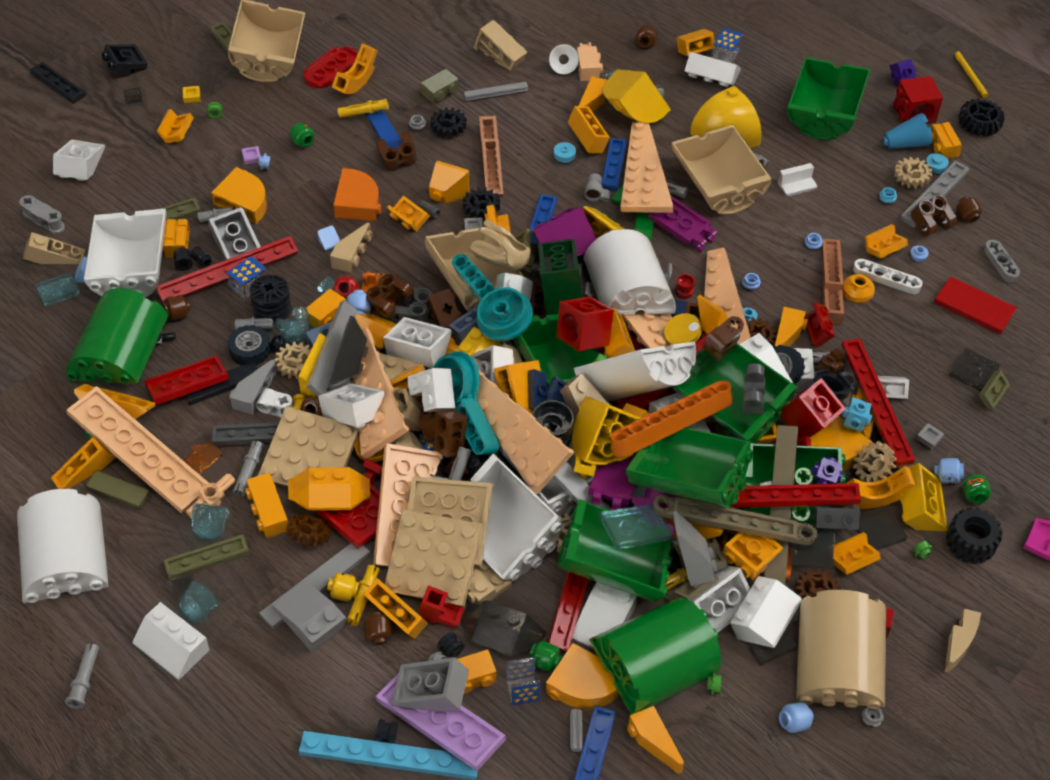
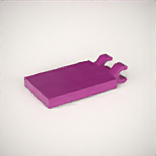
(685, 225)
(612, 484)

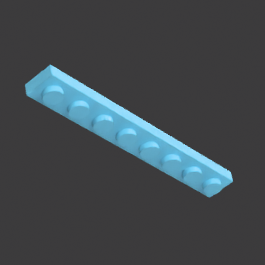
(384, 755)

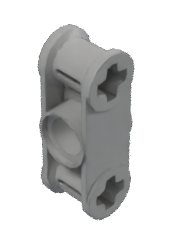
(42, 214)

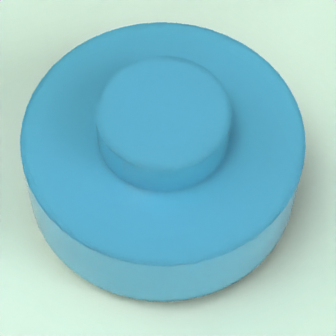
(564, 152)
(937, 162)

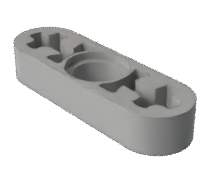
(1002, 268)

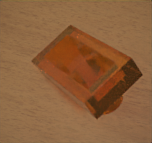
(203, 456)

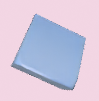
(328, 237)
(80, 271)

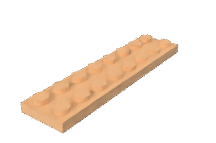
(138, 449)

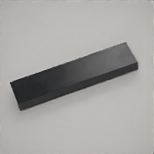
(57, 82)
(235, 376)

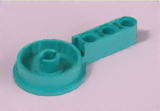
(493, 302)
(465, 388)

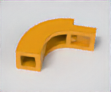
(358, 74)
(886, 490)

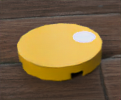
(683, 329)

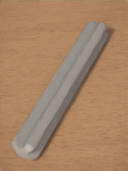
(495, 91)

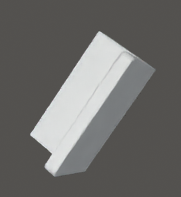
(797, 180)
(895, 386)

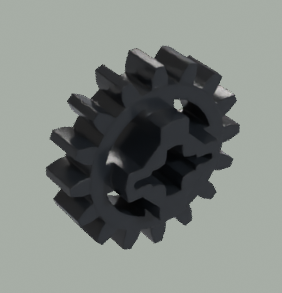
(448, 122)
(480, 200)

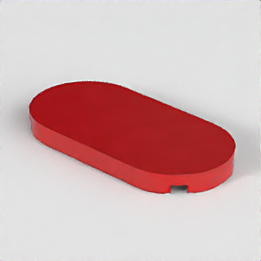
(323, 70)

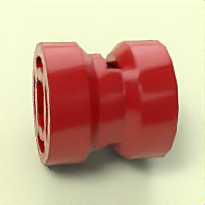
(685, 286)

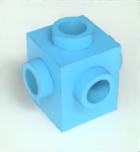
(857, 414)

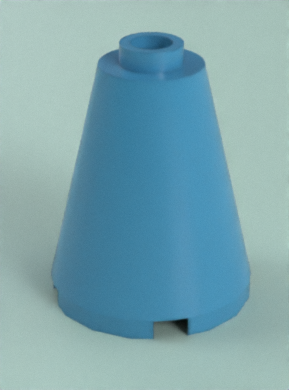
(909, 134)

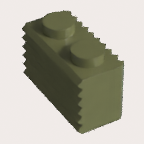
(439, 86)

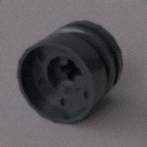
(270, 298)
(557, 418)

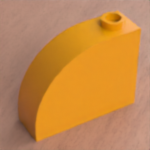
(244, 191)
(514, 381)
(843, 437)
(581, 680)

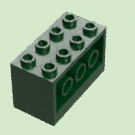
(559, 273)

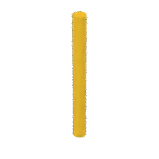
(971, 74)

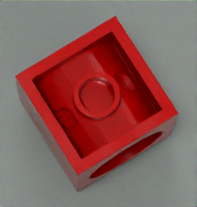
(918, 97)
(584, 323)
(812, 409)

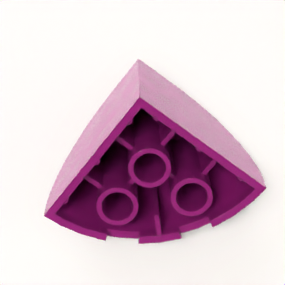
(567, 225)

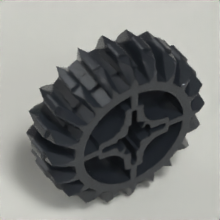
(981, 117)

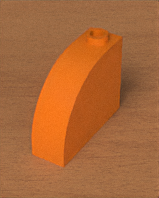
(356, 196)

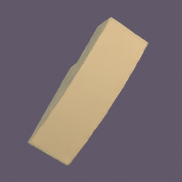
(961, 638)

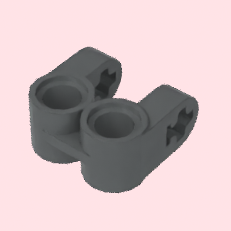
(417, 310)
(754, 390)

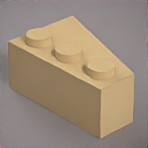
(500, 45)
(576, 390)

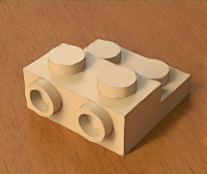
(486, 584)

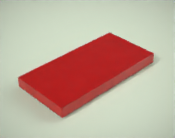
(975, 305)
(186, 380)

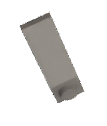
(249, 389)

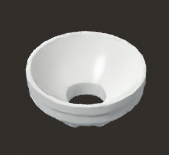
(563, 68)

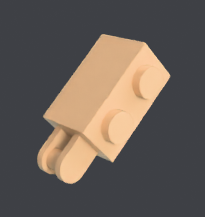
(589, 62)

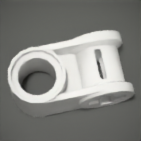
(273, 402)

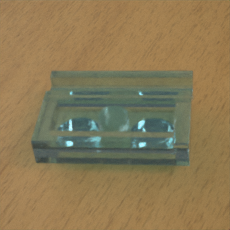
(57, 289)

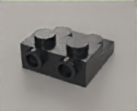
(123, 58)

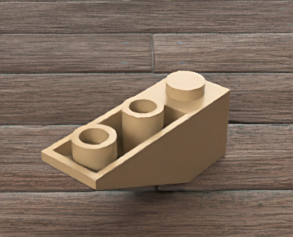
(348, 250)
(51, 251)

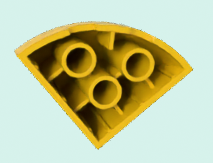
(635, 96)
(728, 109)
(594, 428)

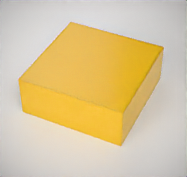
(191, 94)

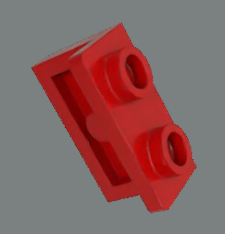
(819, 325)

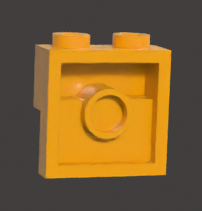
(751, 553)

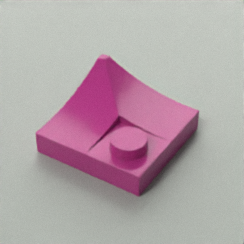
(1039, 538)

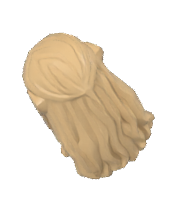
(510, 256)

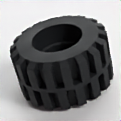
(979, 523)

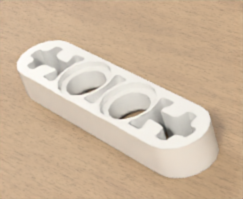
(888, 274)

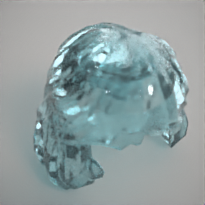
(294, 329)
(208, 520)
(198, 602)

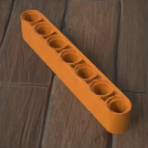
(671, 419)

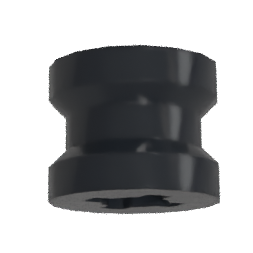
(182, 259)
(451, 645)
(386, 731)

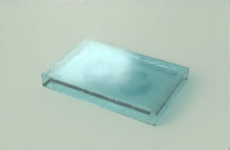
(634, 526)

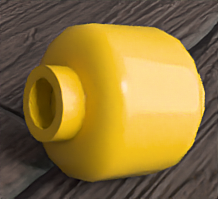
(342, 587)

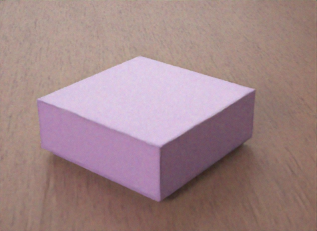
(251, 155)

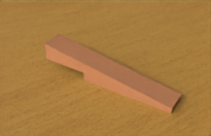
(491, 154)
(833, 280)

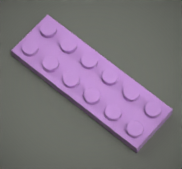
(456, 731)

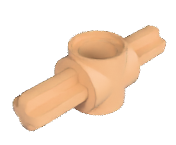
(214, 490)

